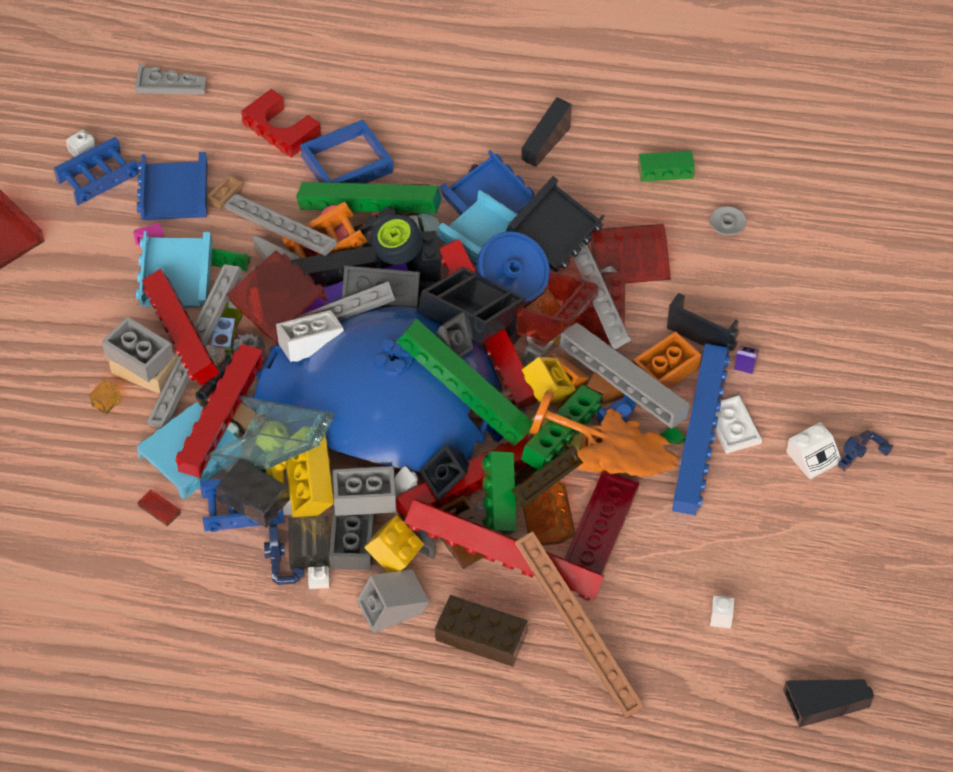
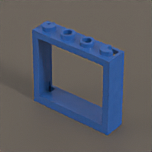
(362, 175)

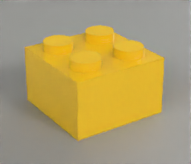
(549, 375)
(394, 545)

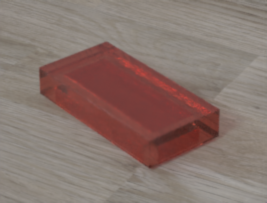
(159, 507)

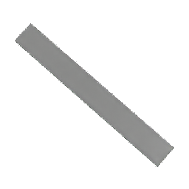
(280, 224)

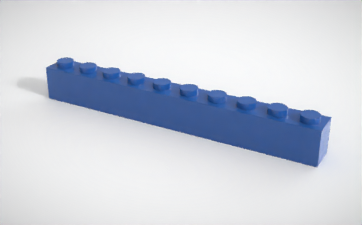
(699, 432)

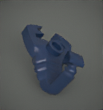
(856, 447)
(274, 550)

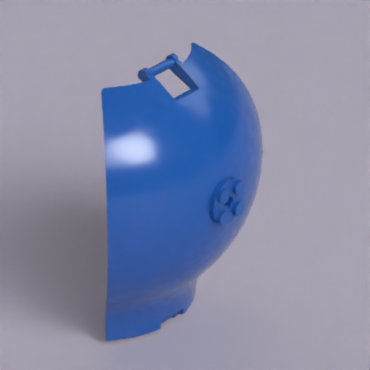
(380, 394)

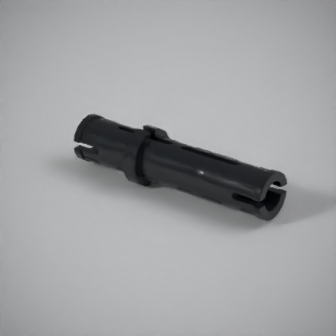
(210, 386)

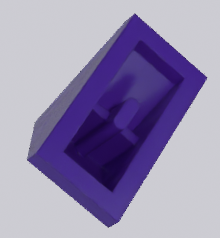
(746, 359)

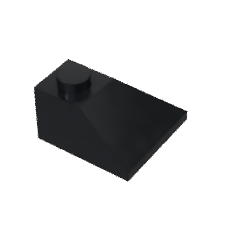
(445, 470)

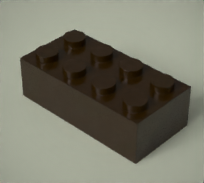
(481, 630)

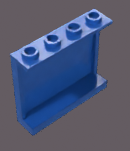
(493, 179)

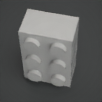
(137, 349)
(364, 491)

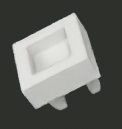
(318, 577)

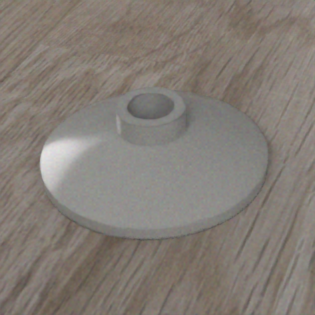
(727, 220)

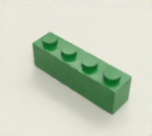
(499, 498)

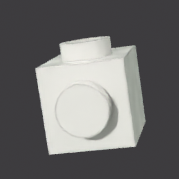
(80, 143)
(722, 611)

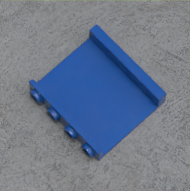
(172, 189)

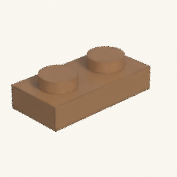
(224, 191)

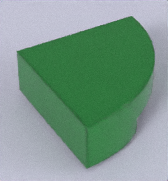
(673, 435)

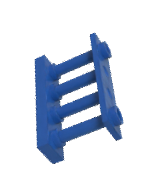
(89, 159)
(233, 520)

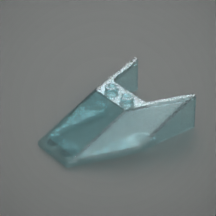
(274, 434)

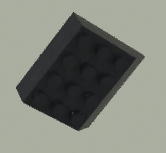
(484, 303)

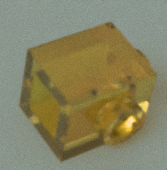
(105, 396)

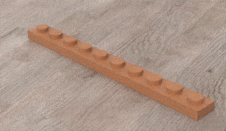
(579, 625)

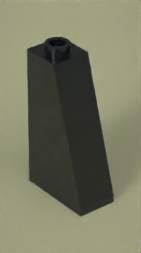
(548, 132)
(826, 699)

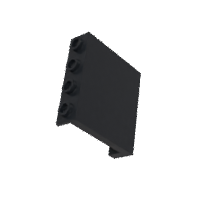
(556, 224)

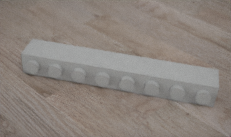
(624, 375)

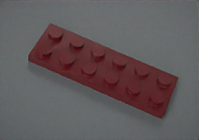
(602, 521)

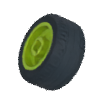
(397, 239)

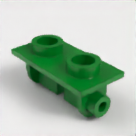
(223, 257)

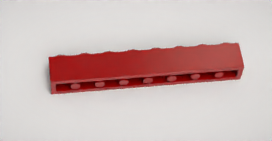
(180, 326)
(219, 411)
(466, 486)

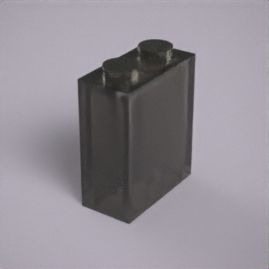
(309, 541)

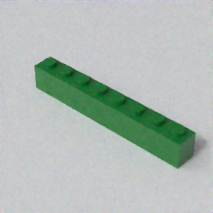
(370, 197)
(464, 382)

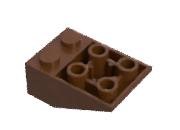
(463, 508)

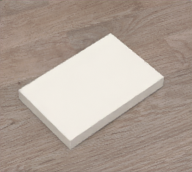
(735, 426)

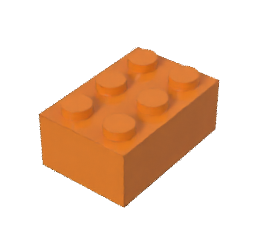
(669, 360)

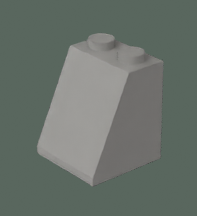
(392, 599)

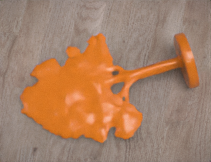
(622, 445)

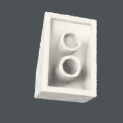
(307, 334)

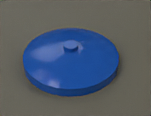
(514, 264)

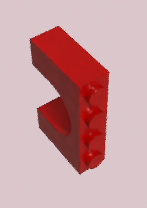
(285, 139)

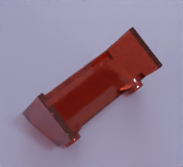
(576, 297)

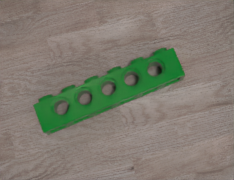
(552, 436)

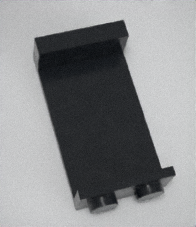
(698, 328)

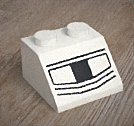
(814, 450)

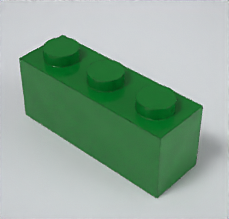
(666, 166)

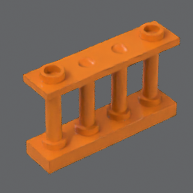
(326, 223)

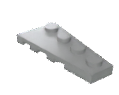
(161, 82)

